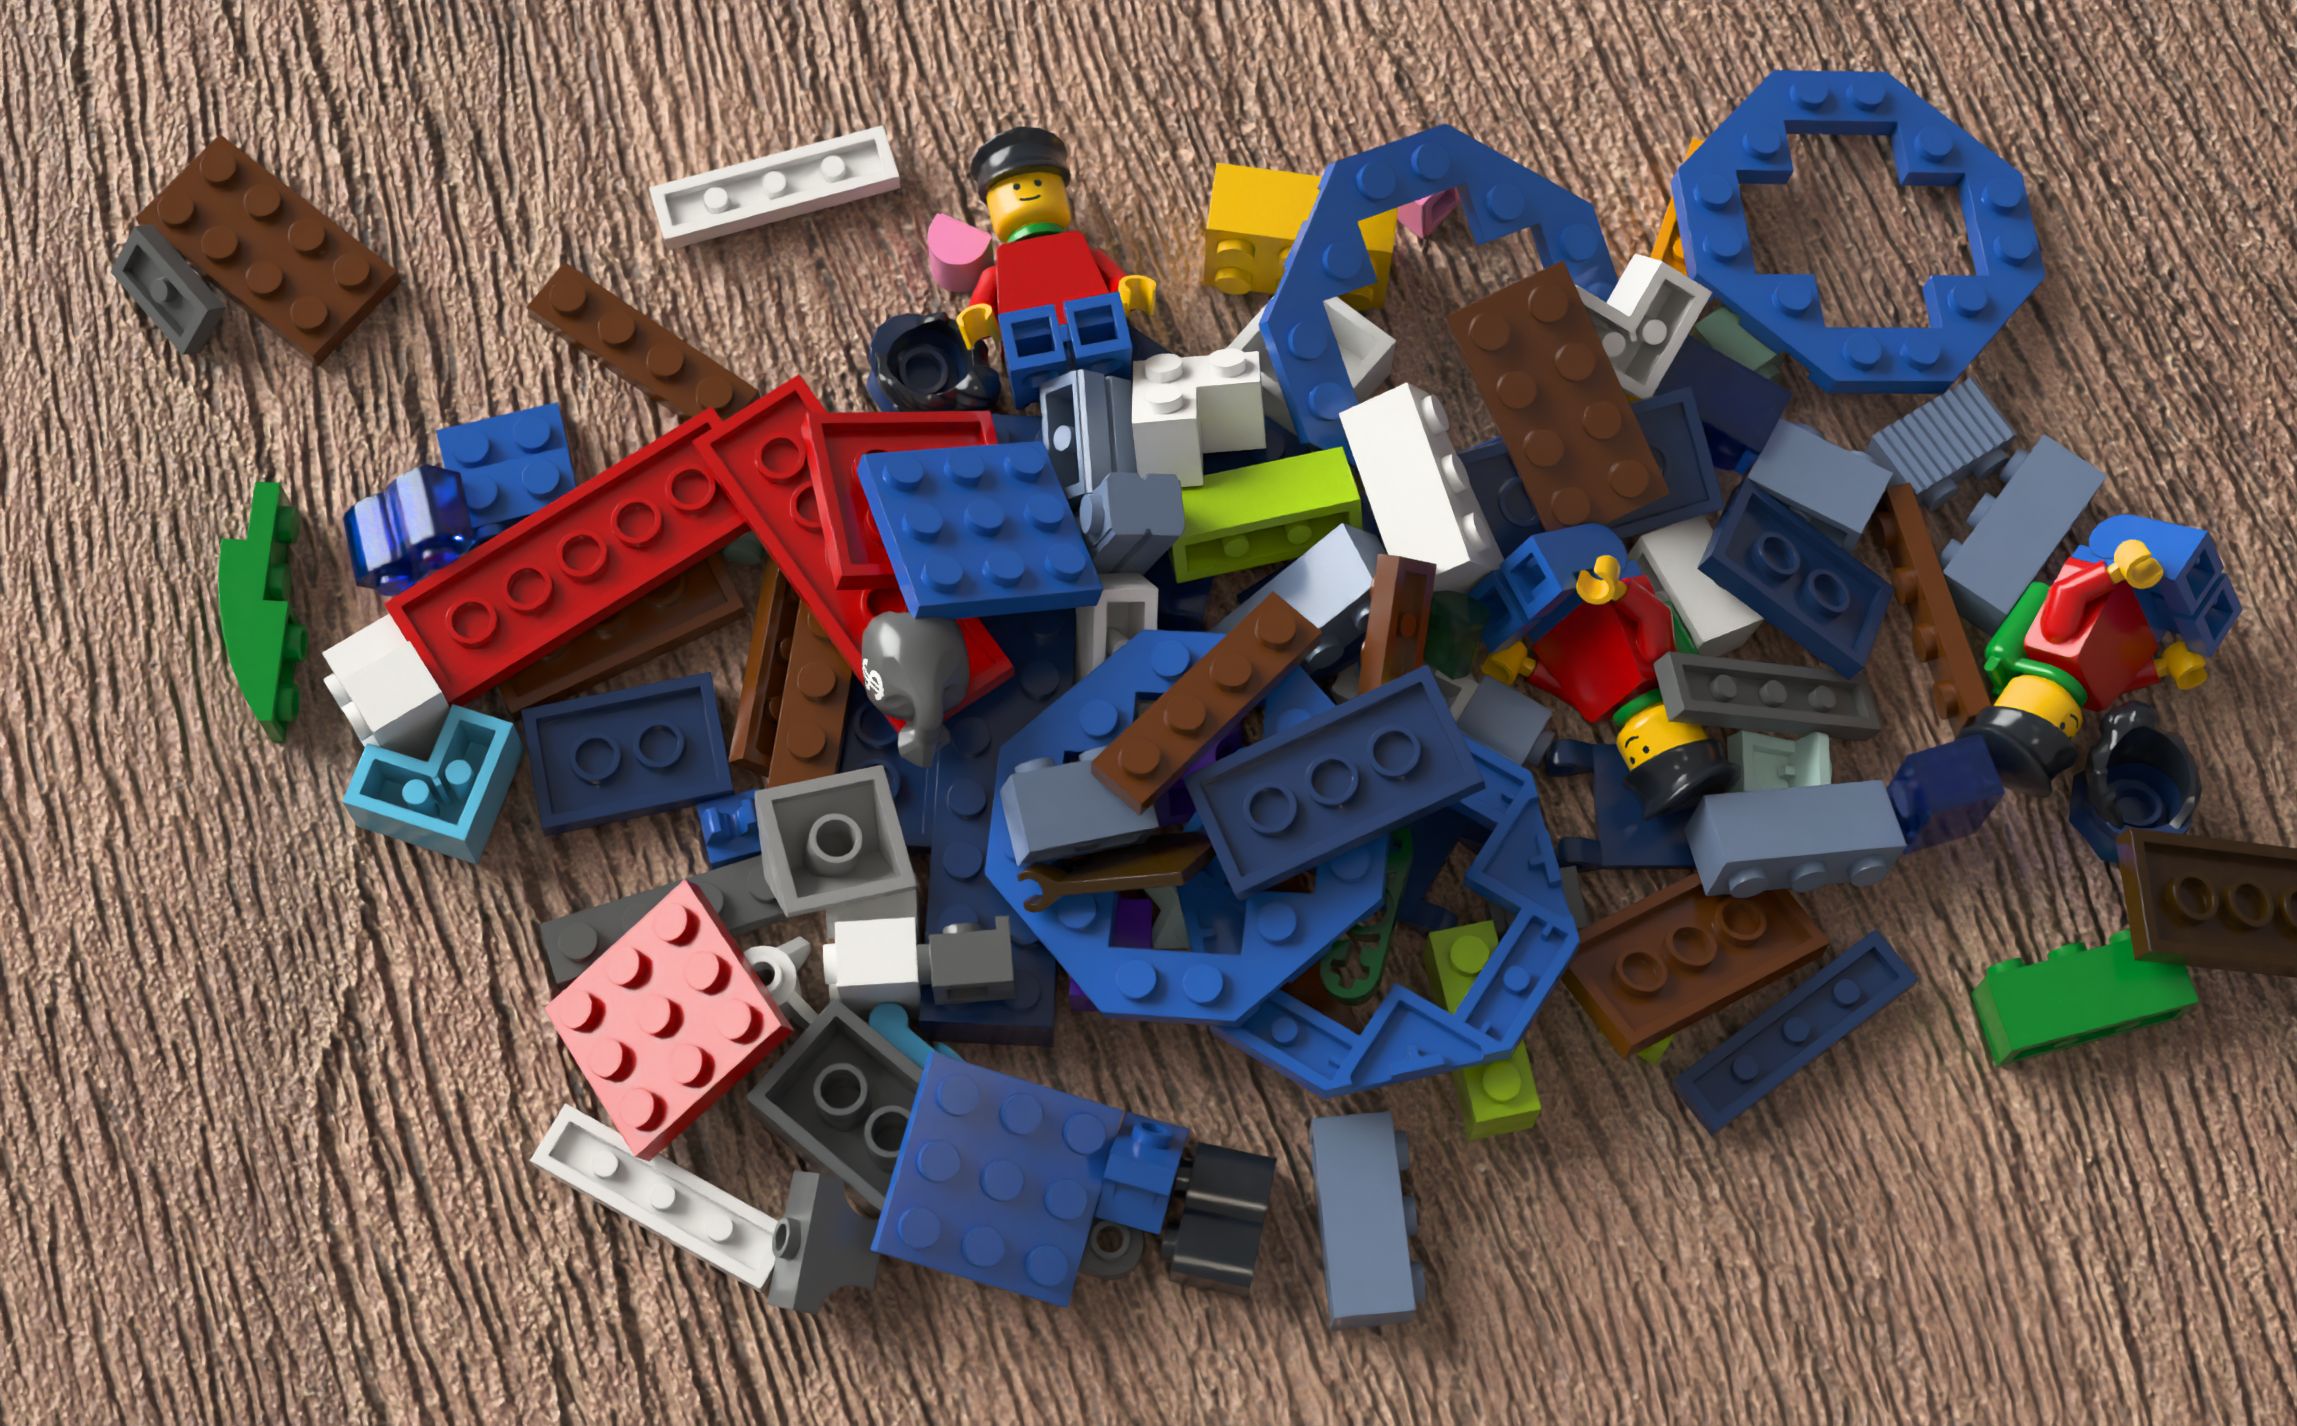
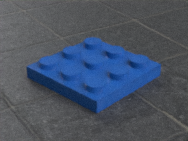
(979, 530)
(997, 1180)

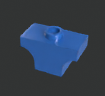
(1141, 1172)

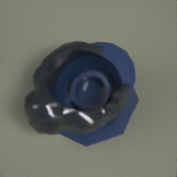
(927, 368)
(2134, 780)

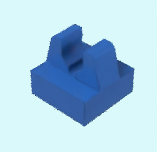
(730, 828)

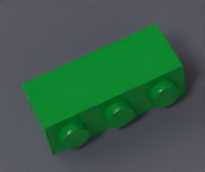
(2077, 998)

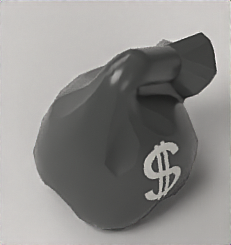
(916, 675)

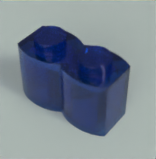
(408, 529)

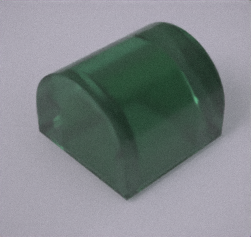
(1454, 632)

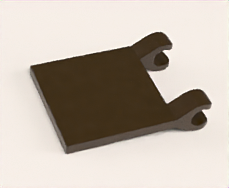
(1156, 863)

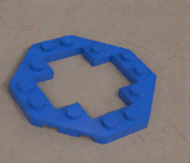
(1333, 258)
(1786, 308)
(1281, 929)
(1408, 1033)

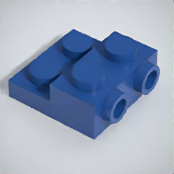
(509, 466)

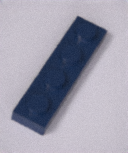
(1793, 1032)

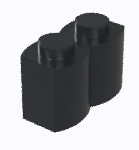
(1220, 1219)

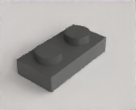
(167, 289)

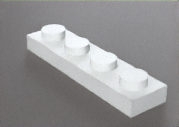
(775, 187)
(659, 1197)

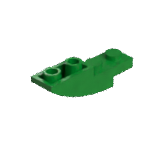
(255, 614)

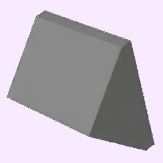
(832, 841)

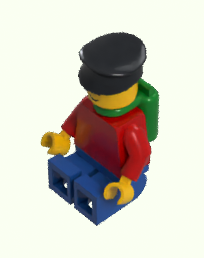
(1049, 293)
(2097, 639)
(1596, 651)

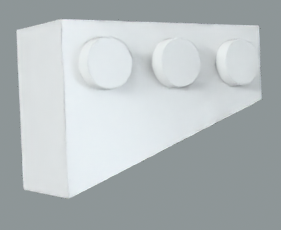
(1420, 487)

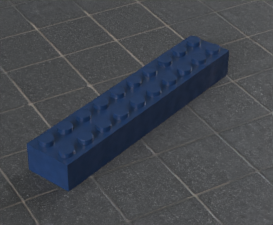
(959, 892)

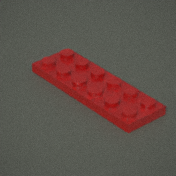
(767, 477)
(568, 565)

